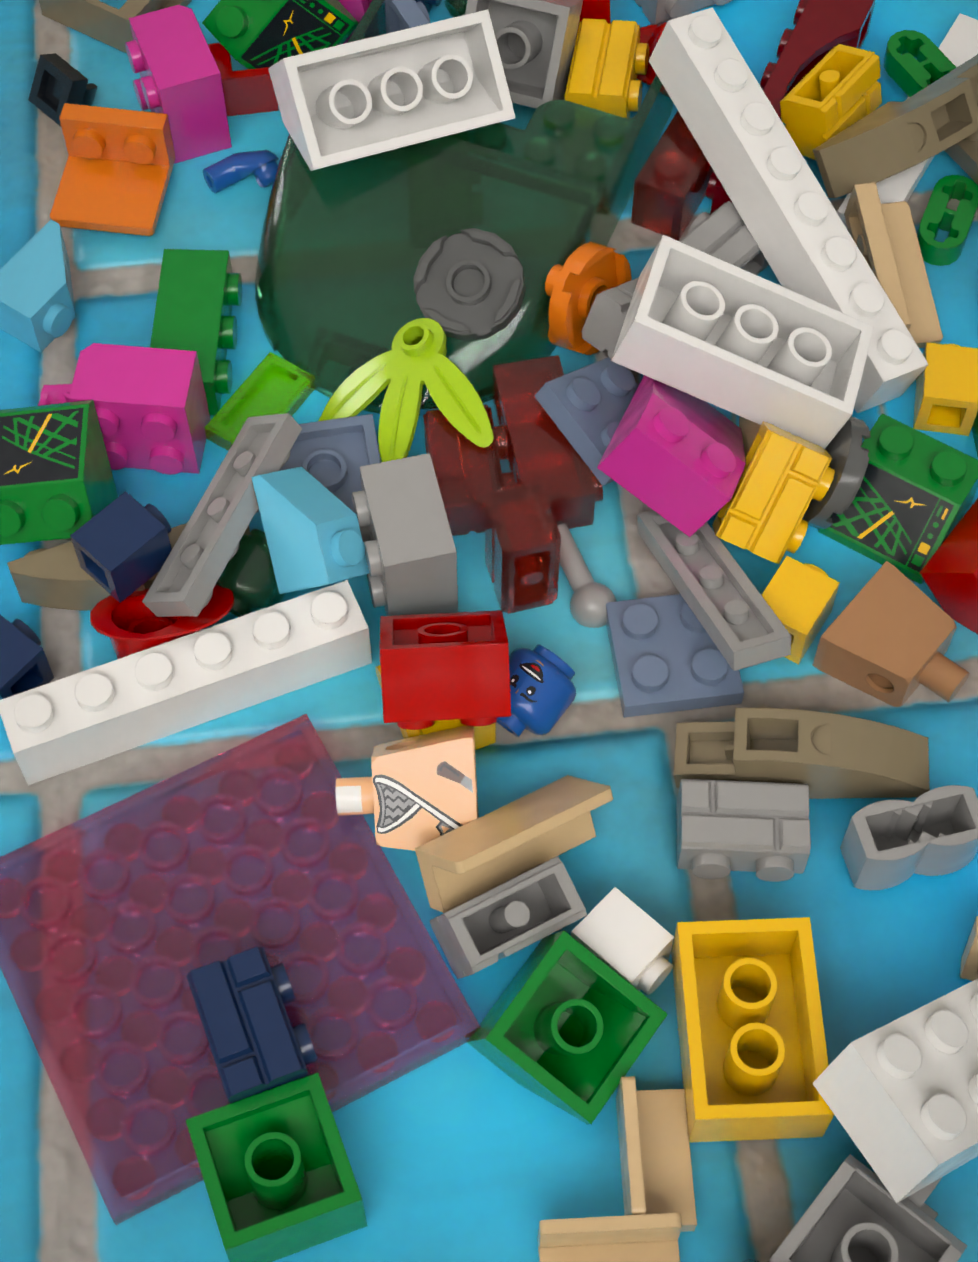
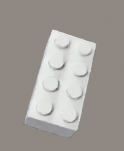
(743, 343)
(912, 1092)

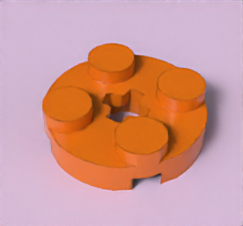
(574, 288)

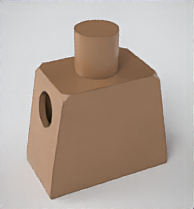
(891, 642)

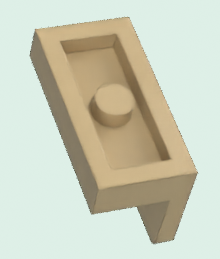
(655, 1152)
(611, 1239)

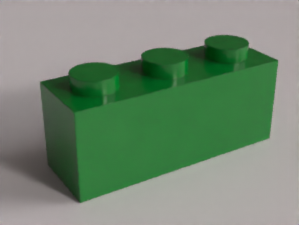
(196, 311)

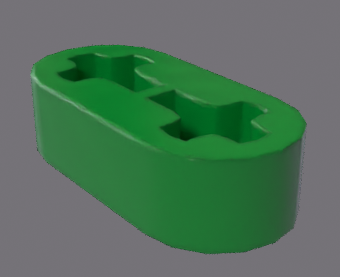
(913, 73)
(956, 222)

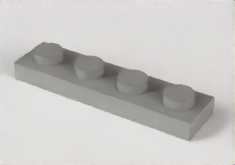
(221, 517)
(717, 592)

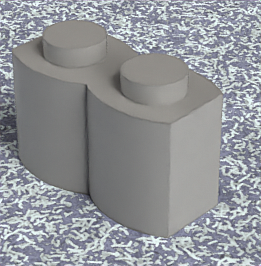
(902, 837)

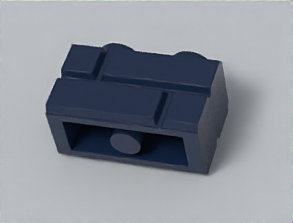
(249, 1025)

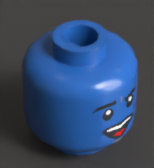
(538, 691)

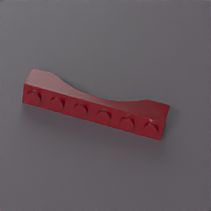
(817, 30)

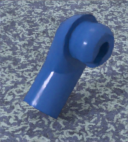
(239, 166)

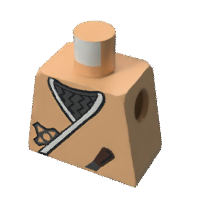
(416, 788)

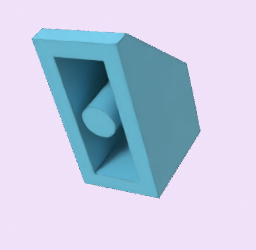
(38, 290)
(308, 531)

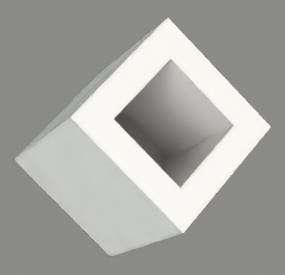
(627, 941)

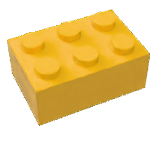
(750, 1029)

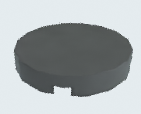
(486, 286)
(850, 465)

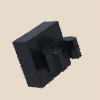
(58, 84)

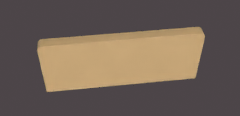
(892, 251)
(509, 841)

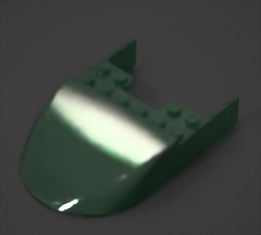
(351, 234)

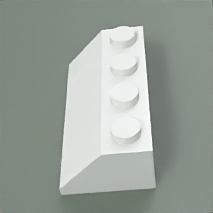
(393, 90)

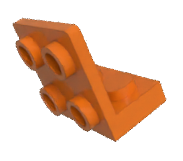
(113, 169)

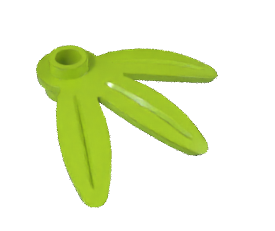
(414, 361)

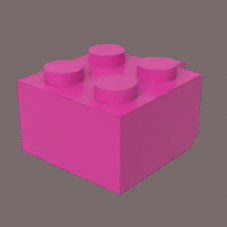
(179, 80)
(145, 402)

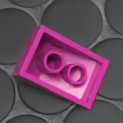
(675, 455)

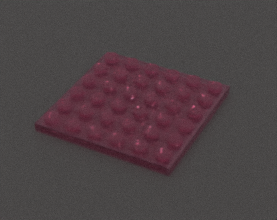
(185, 876)

